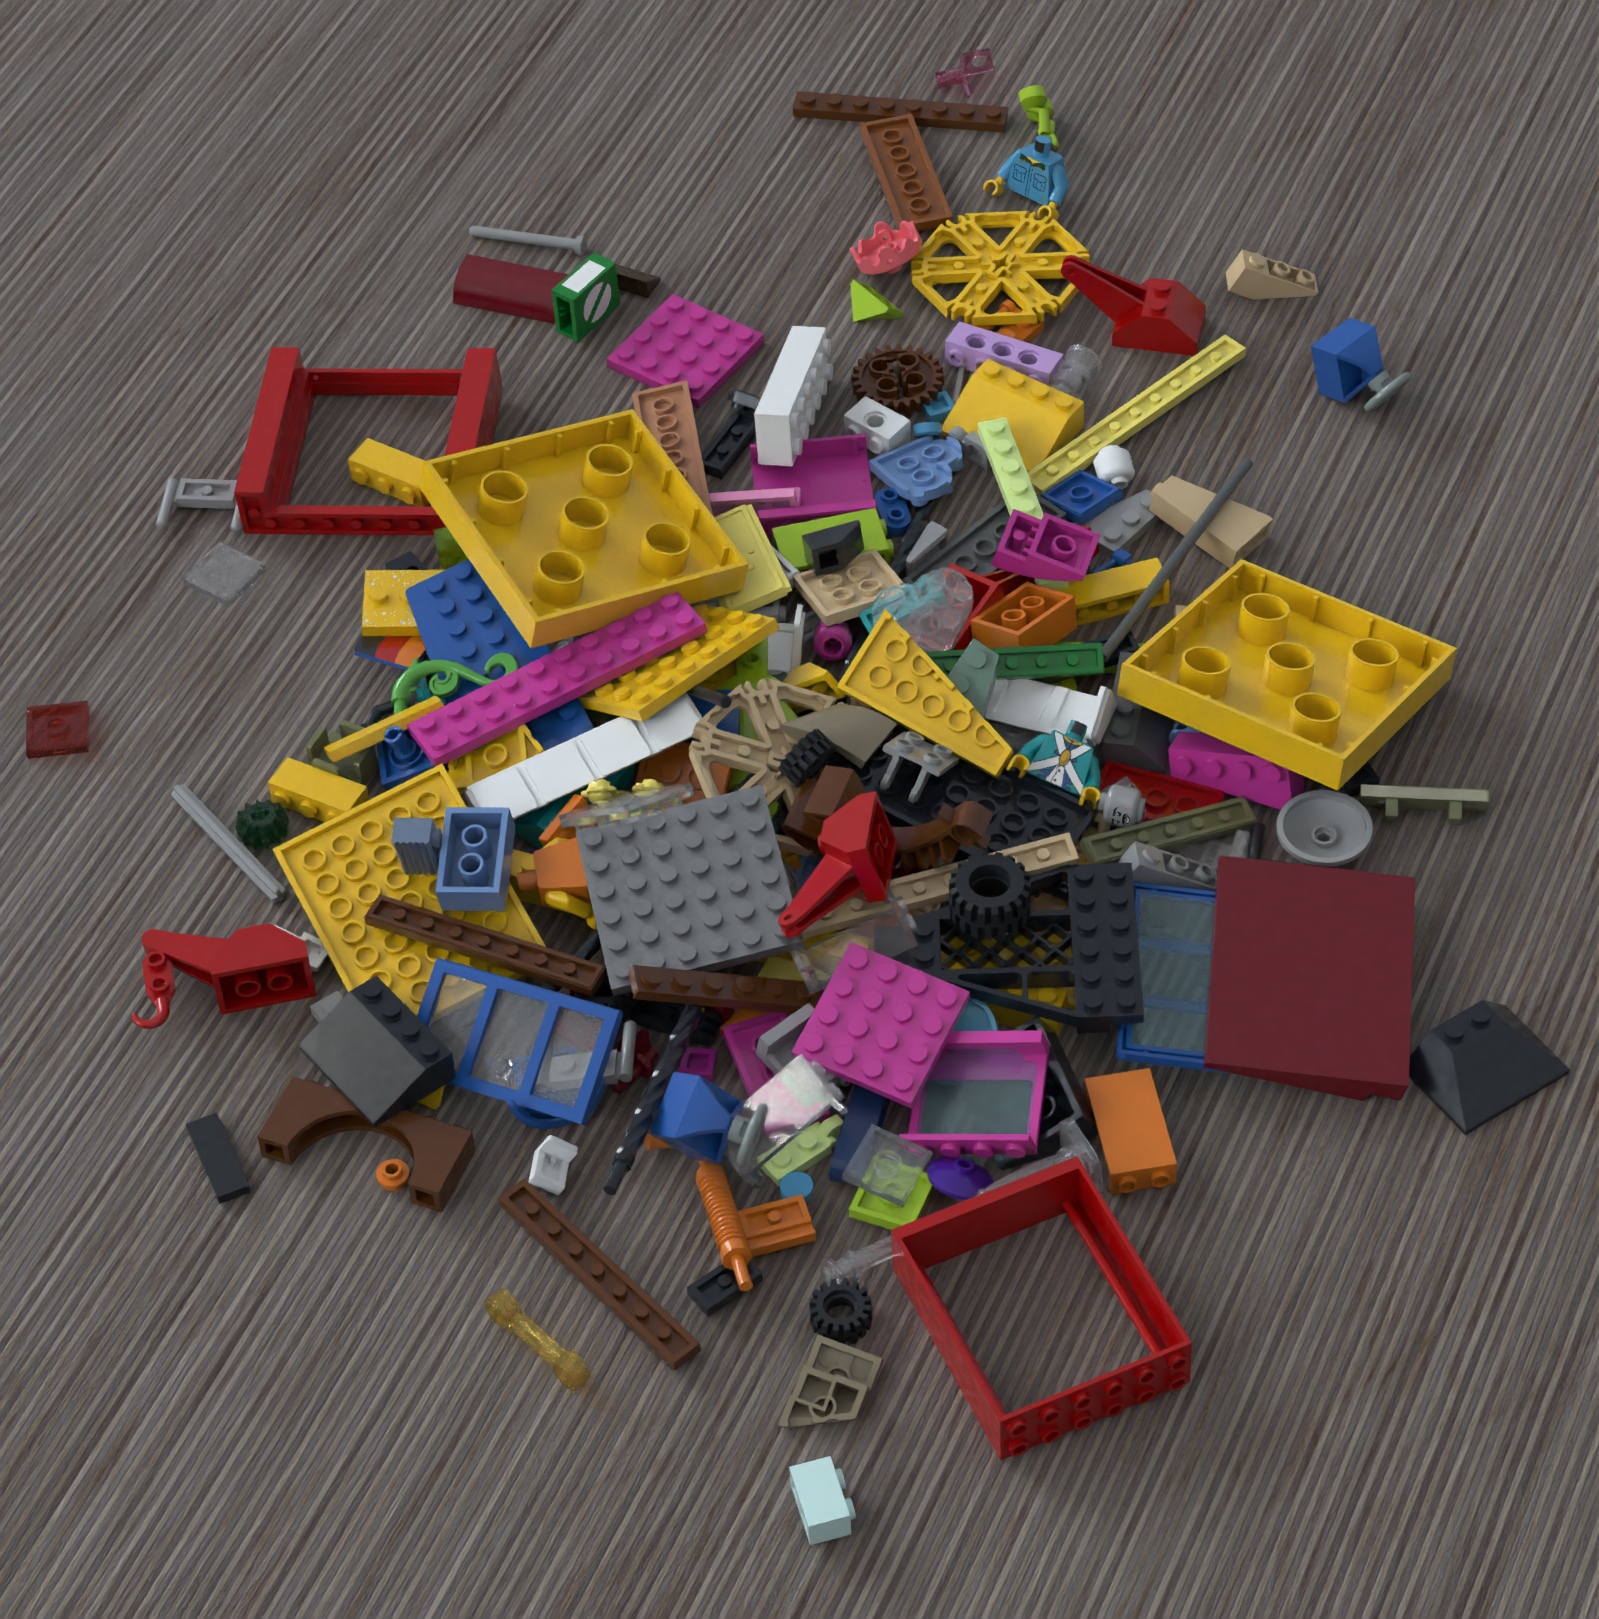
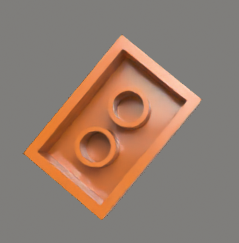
(1026, 618)

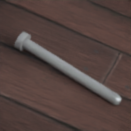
(578, 245)

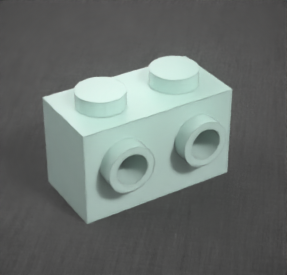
(821, 1500)

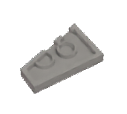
(1123, 523)

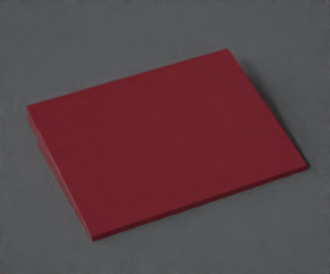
(1312, 977)

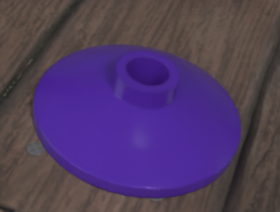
(958, 1177)

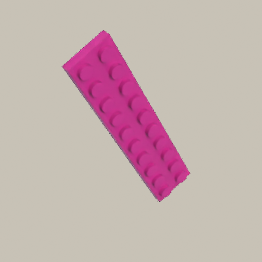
(556, 679)

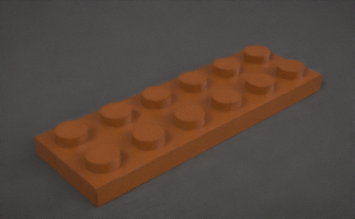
(905, 172)

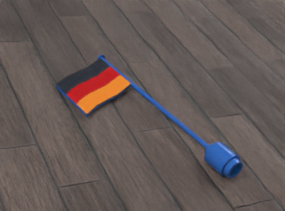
(391, 650)

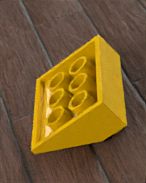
(1036, 413)

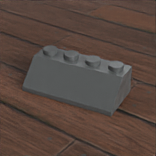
(1136, 733)

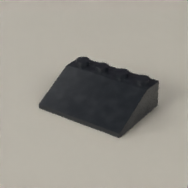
(378, 1052)
(1061, 1100)

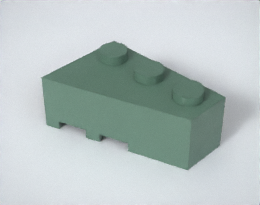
(976, 674)

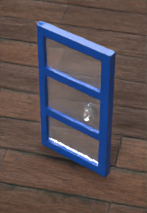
(520, 1039)

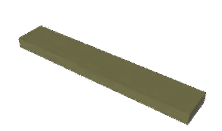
(1171, 830)

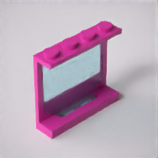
(983, 1095)

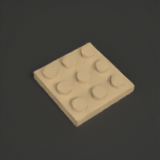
(847, 591)

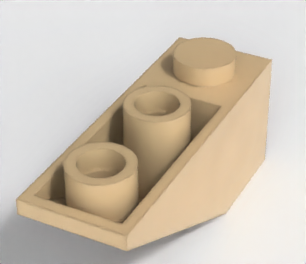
(1265, 278)

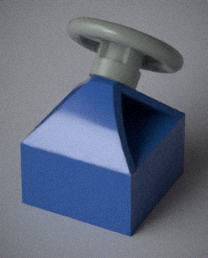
(1351, 361)
(704, 1119)

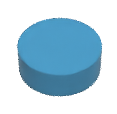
(927, 428)
(796, 1184)

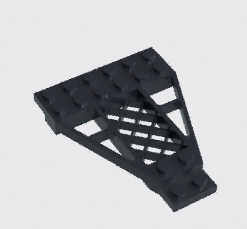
(1102, 950)

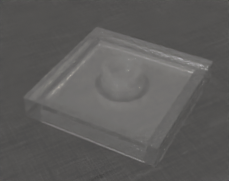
(887, 1165)

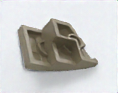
(851, 728)
(831, 1385)

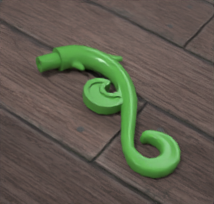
(449, 686)

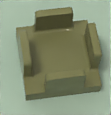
(357, 767)

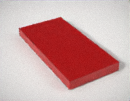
(1162, 793)

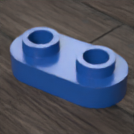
(893, 510)

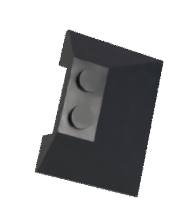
(1482, 1064)

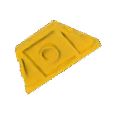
(493, 757)

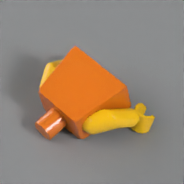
(560, 879)

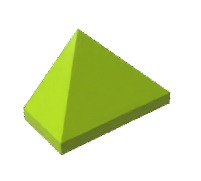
(871, 305)

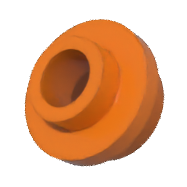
(394, 1181)

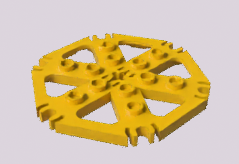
(1012, 259)

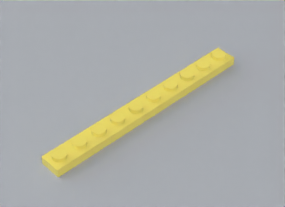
(1137, 413)

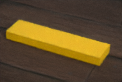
(375, 733)

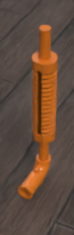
(721, 1215)

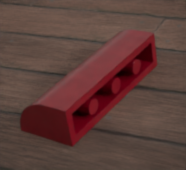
(506, 288)

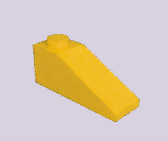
(812, 678)

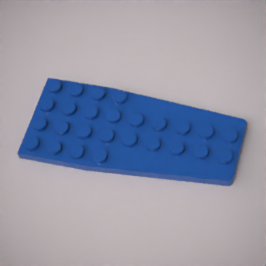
(469, 626)

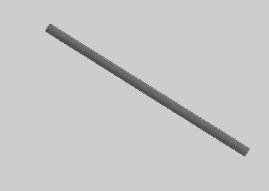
(1176, 558)

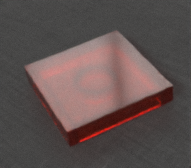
(57, 729)

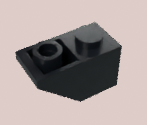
(833, 547)

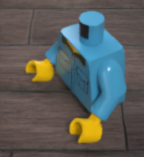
(1034, 174)

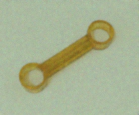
(566, 1364)

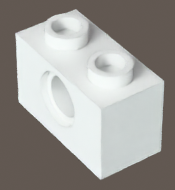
(883, 427)

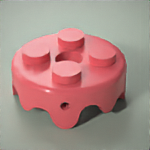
(889, 253)

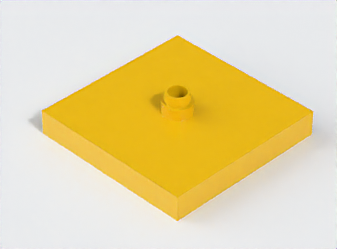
(581, 526)
(1287, 673)

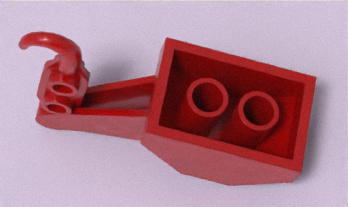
(248, 970)

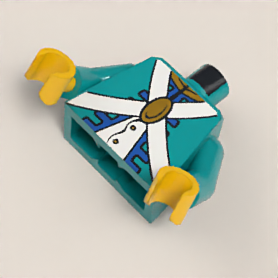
(1062, 762)

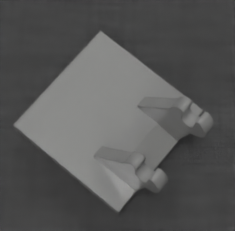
(911, 745)

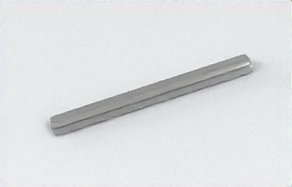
(228, 843)

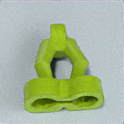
(1039, 109)

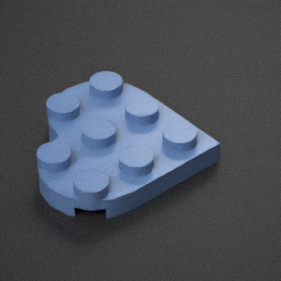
(920, 468)

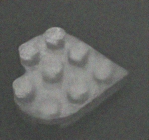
(931, 609)

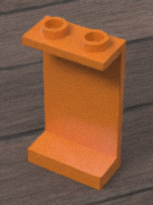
(1131, 1130)

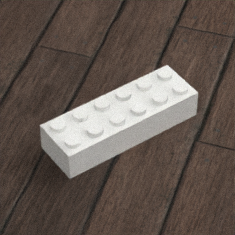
(793, 396)

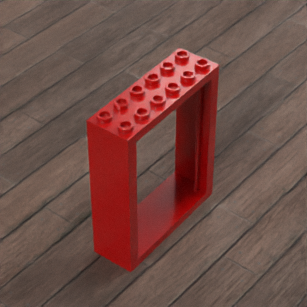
(1007, 1211)

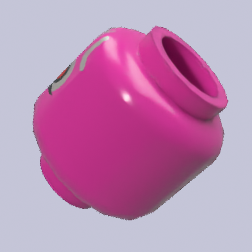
(833, 641)

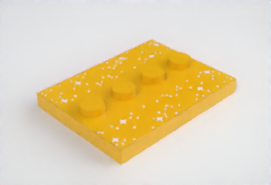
(385, 602)

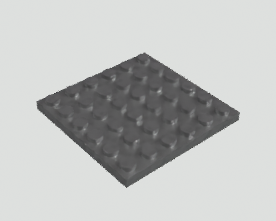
(688, 887)

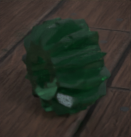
(262, 824)

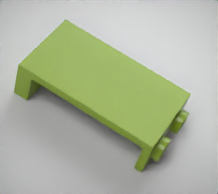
(789, 542)

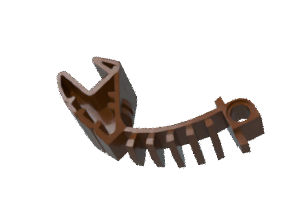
(923, 843)

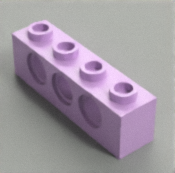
(972, 346)

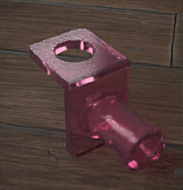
(965, 69)

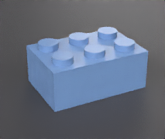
(475, 859)

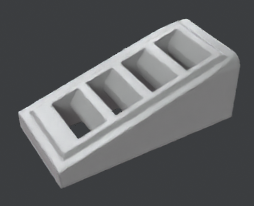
(930, 542)

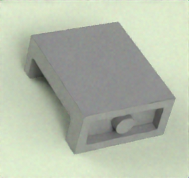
(777, 1044)

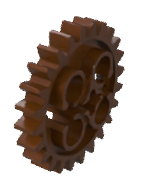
(916, 374)

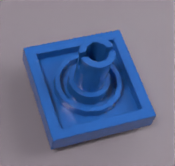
(400, 758)

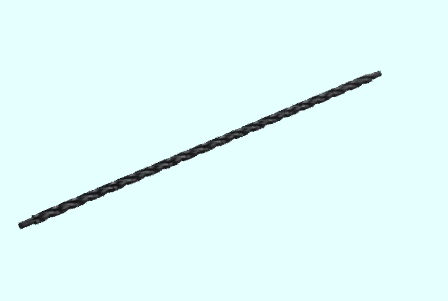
(692, 1014)

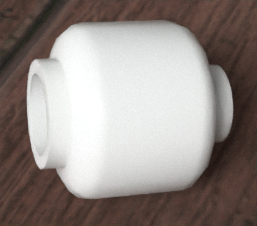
(1114, 466)

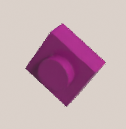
(699, 1062)

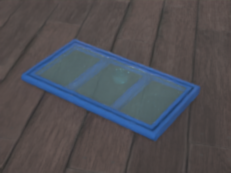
(1175, 977)

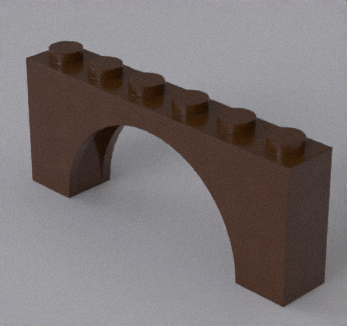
(316, 1111)

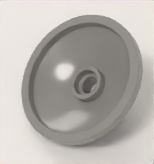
(1324, 828)

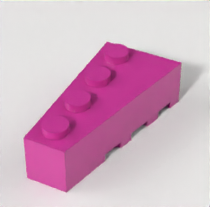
(1232, 770)

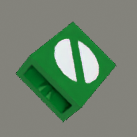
(585, 297)

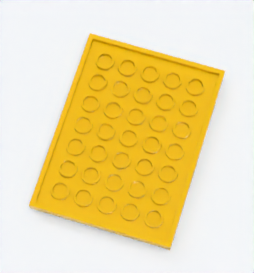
(351, 861)

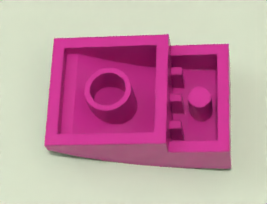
(1045, 548)

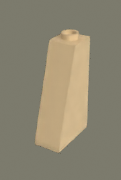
(1230, 534)

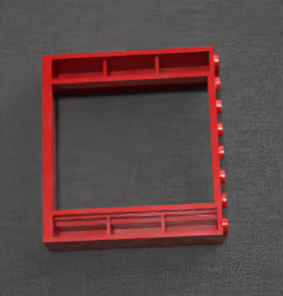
(282, 424)

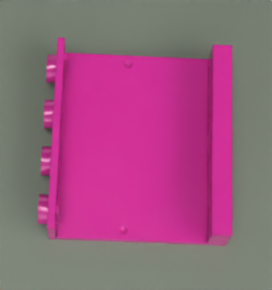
(829, 474)

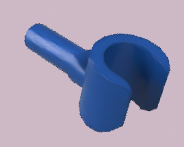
(1119, 558)

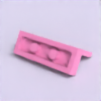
(760, 499)

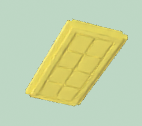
(765, 576)

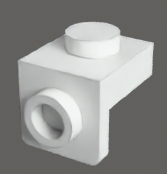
(551, 1164)

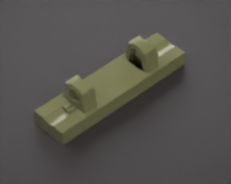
(1424, 798)

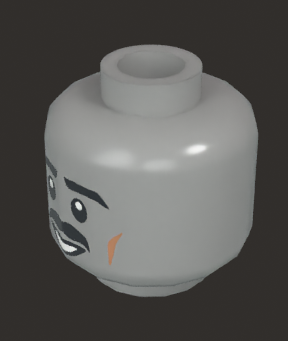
(1122, 806)

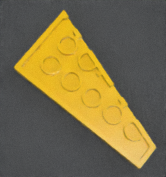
(910, 689)

